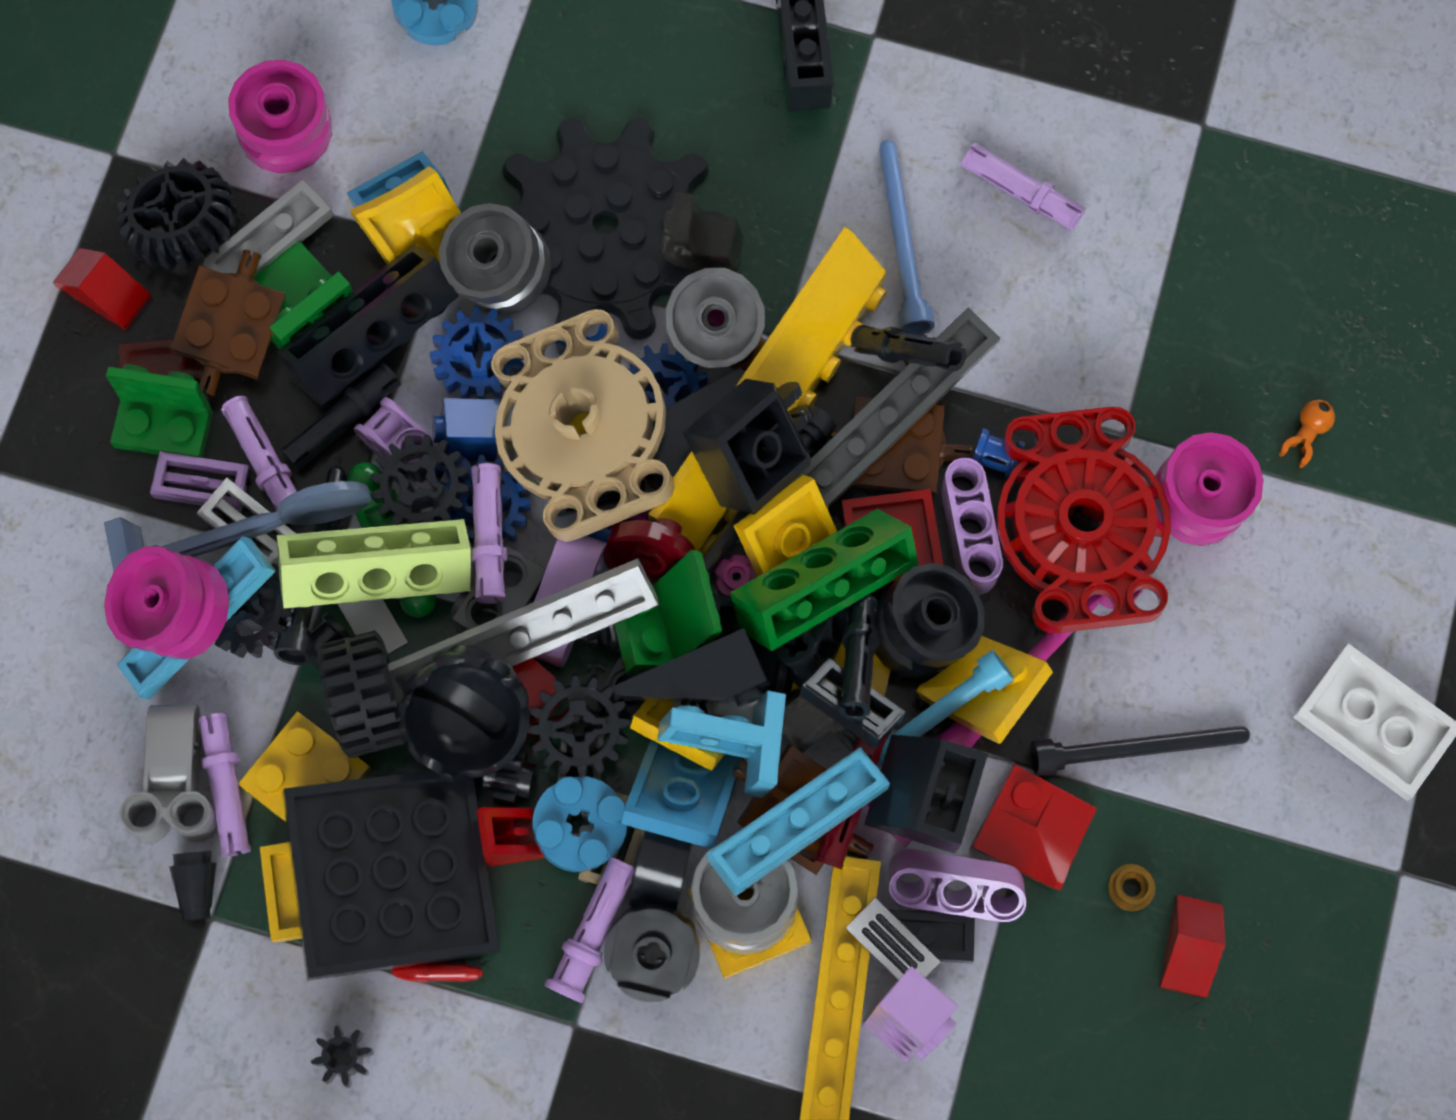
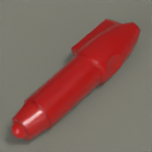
(438, 972)

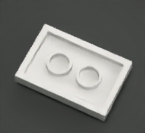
(1377, 722)

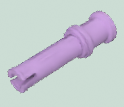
(583, 950)

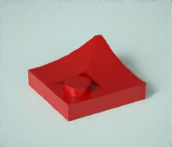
(1034, 827)

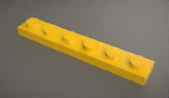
(839, 995)

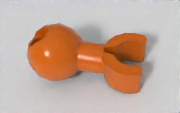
(1313, 422)

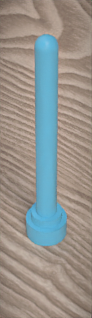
(988, 675)

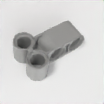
(170, 777)

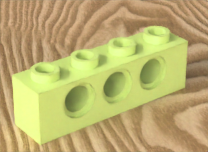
(374, 563)

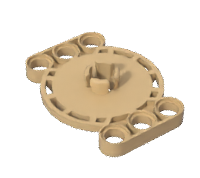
(619, 425)

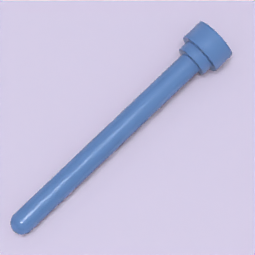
(915, 314)

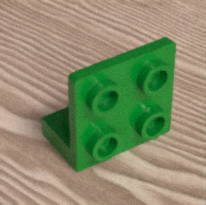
(308, 291)
(159, 412)
(678, 624)

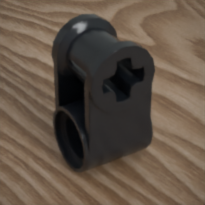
(813, 647)

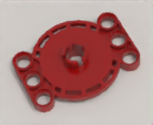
(1111, 492)

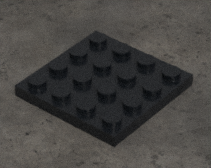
(388, 873)

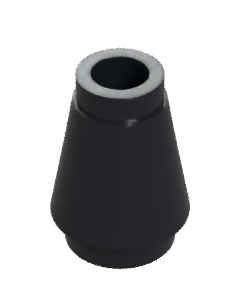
(194, 883)

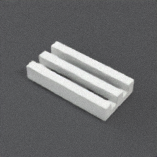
(216, 500)

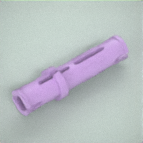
(1013, 181)
(270, 472)
(488, 543)
(221, 767)

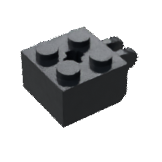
(751, 443)

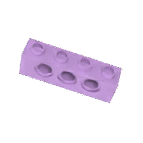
(912, 1017)

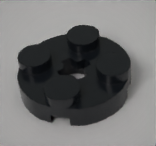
(629, 967)

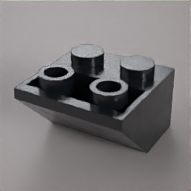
(928, 791)

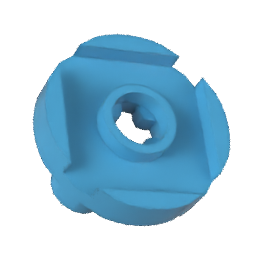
(438, 25)
(554, 834)

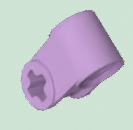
(389, 427)

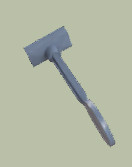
(306, 507)

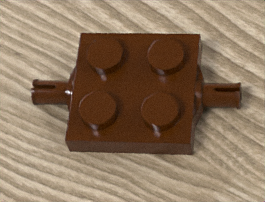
(228, 322)
(914, 459)
(793, 773)

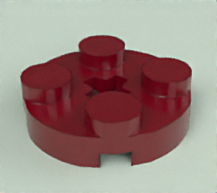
(655, 544)

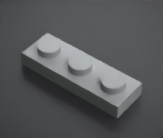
(274, 230)

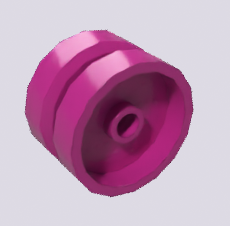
(280, 116)
(1209, 488)
(166, 603)

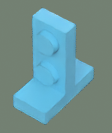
(735, 737)

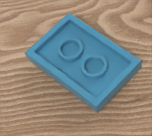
(680, 796)

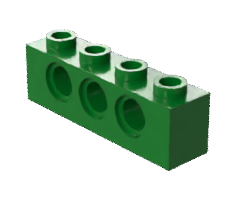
(824, 579)

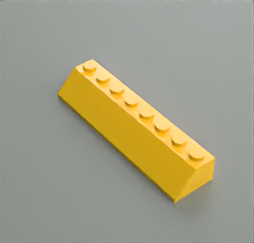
(798, 350)

